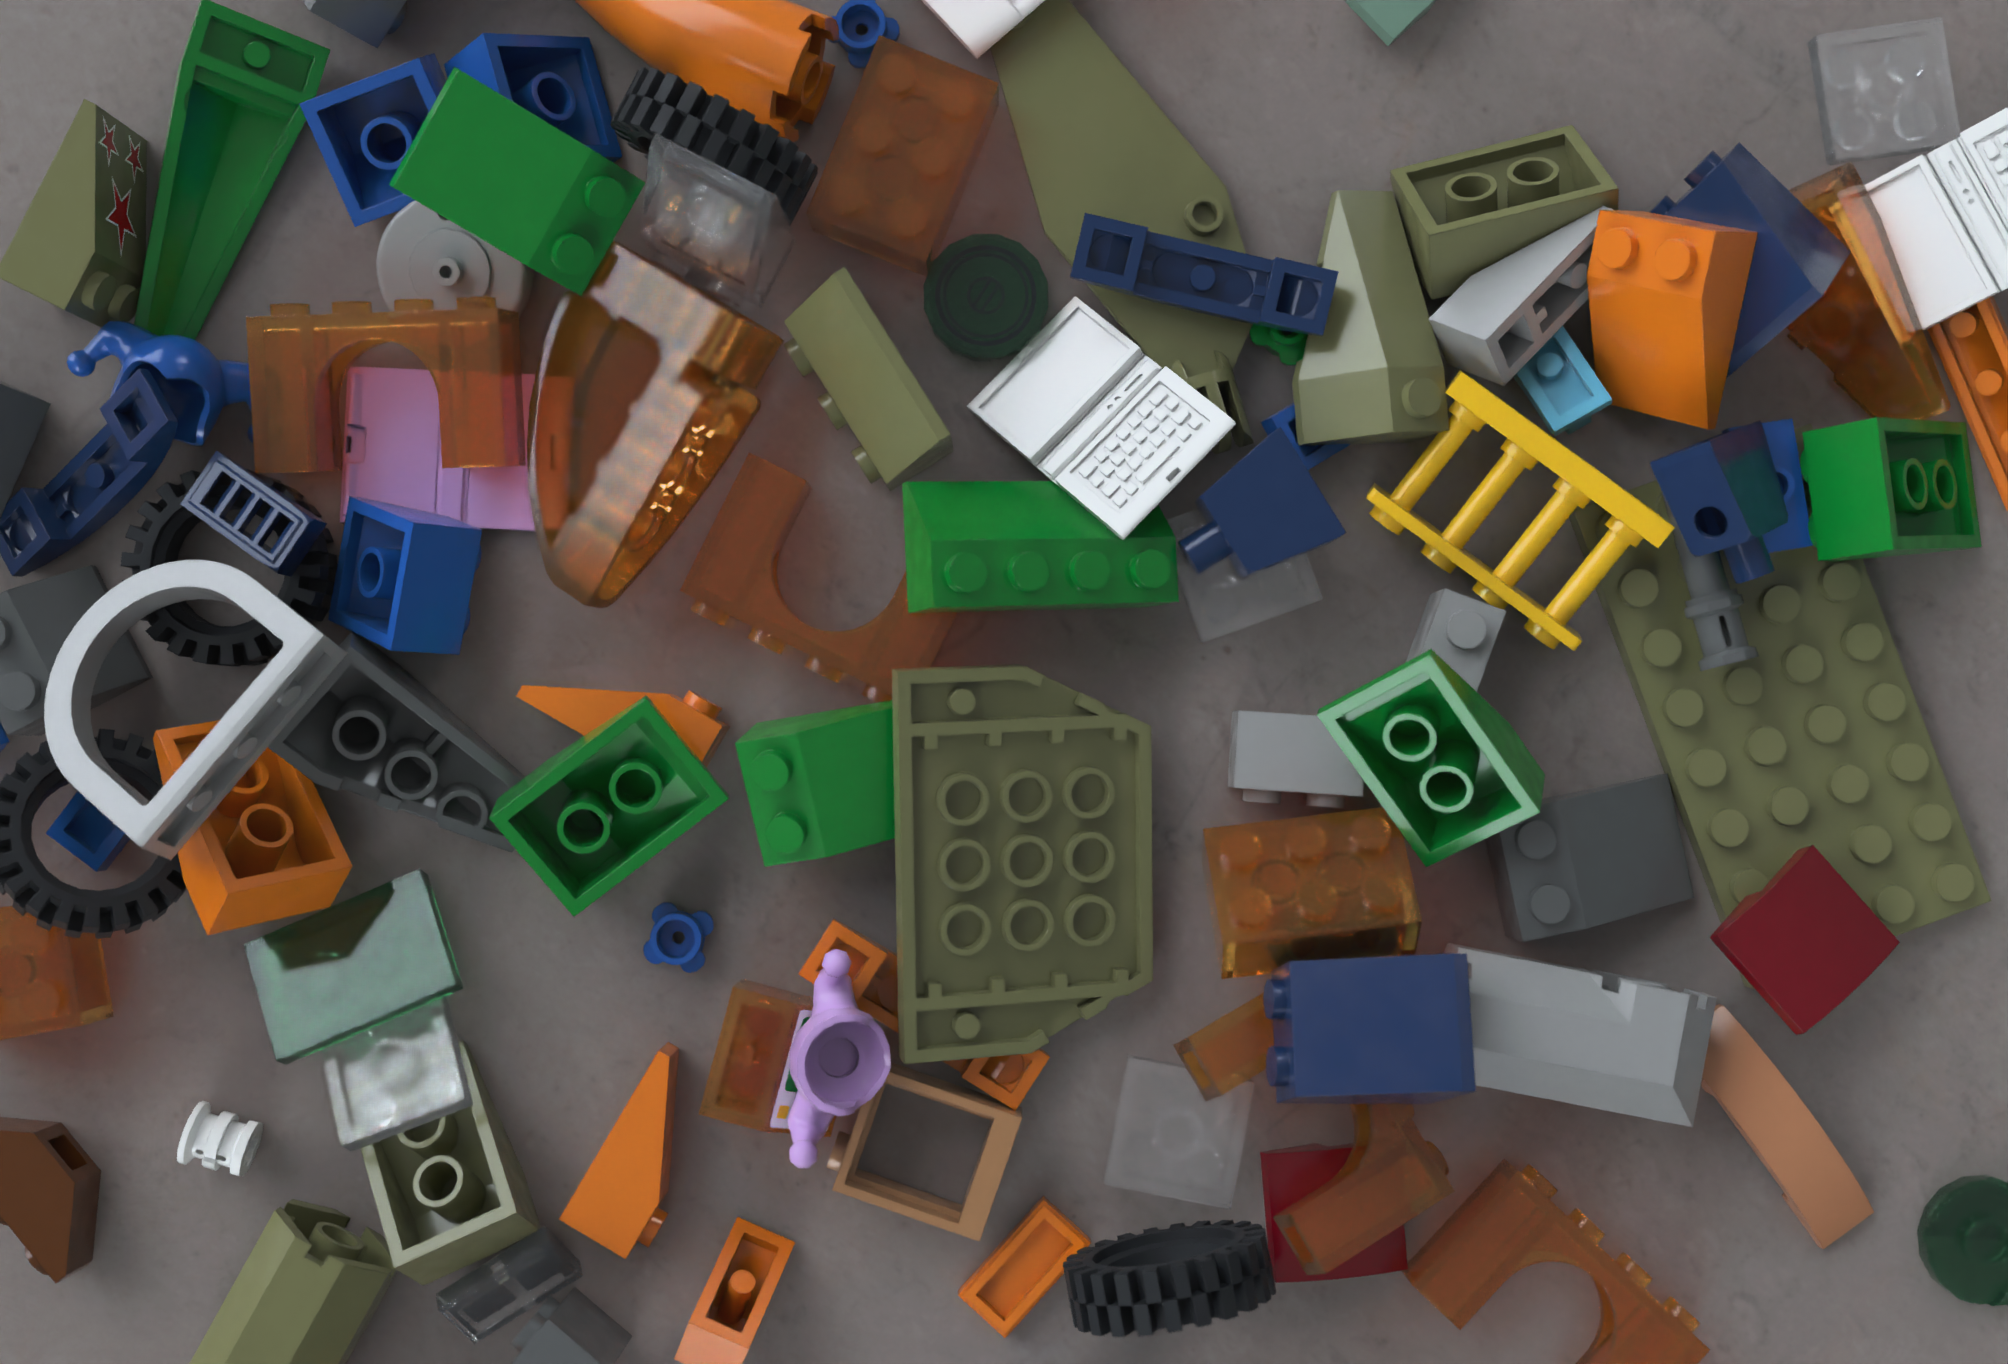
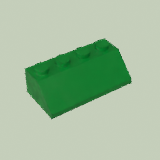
(1027, 550)

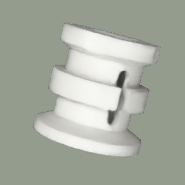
(219, 1140)

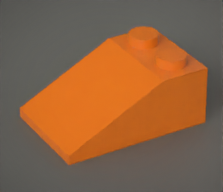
(1666, 311)
(264, 845)

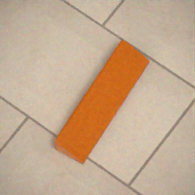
(1976, 362)

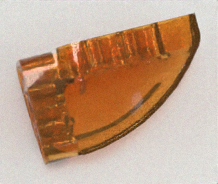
(633, 418)

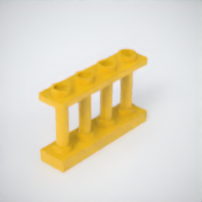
(1576, 486)

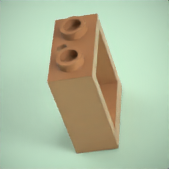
(963, 1219)

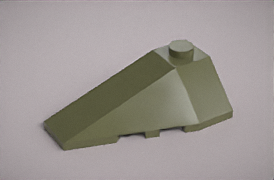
(1378, 360)

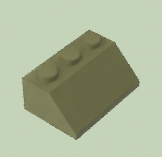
(1495, 201)
(866, 383)

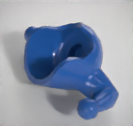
(183, 368)

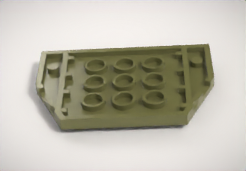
(1015, 859)

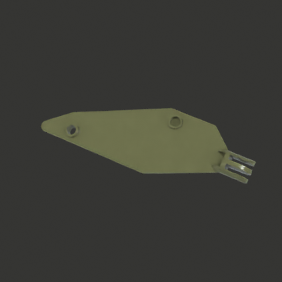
(1111, 152)

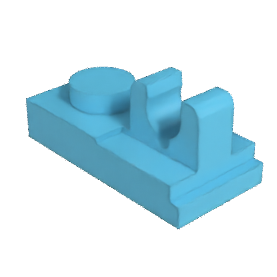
(1562, 385)

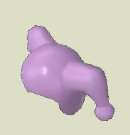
(834, 1059)

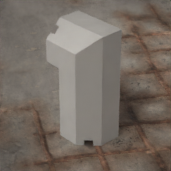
(1587, 1036)

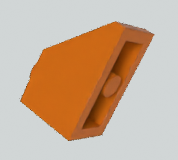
(735, 1296)

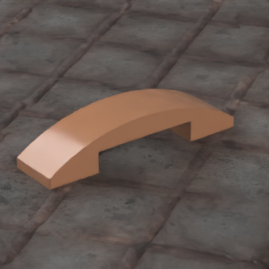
(1782, 1132)

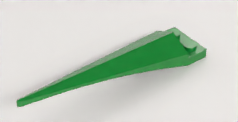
(222, 152)

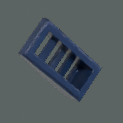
(294, 540)

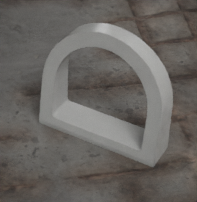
(230, 746)

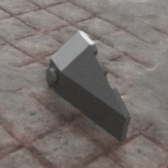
(396, 744)

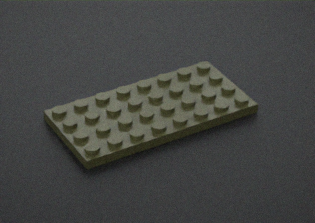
(1793, 743)

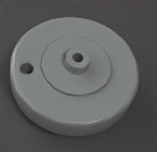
(440, 261)

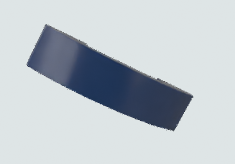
(1203, 277)
(95, 483)

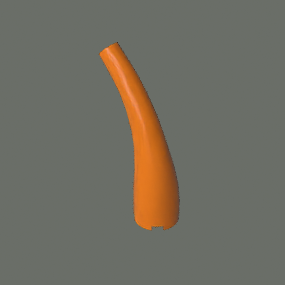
(746, 51)

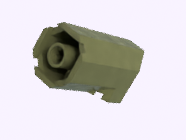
(301, 1292)

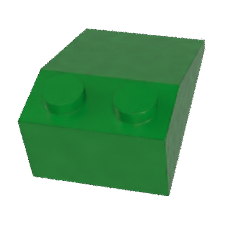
(517, 182)
(1890, 488)
(1436, 756)
(820, 782)
(607, 804)

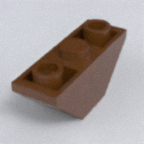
(48, 1195)

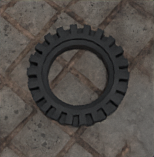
(714, 132)
(177, 623)
(41, 892)
(1169, 1278)

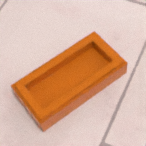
(1023, 1267)

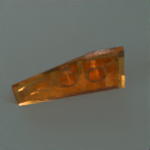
(1866, 317)

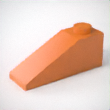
(587, 709)
(631, 1171)

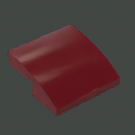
(1804, 940)
(1292, 1175)

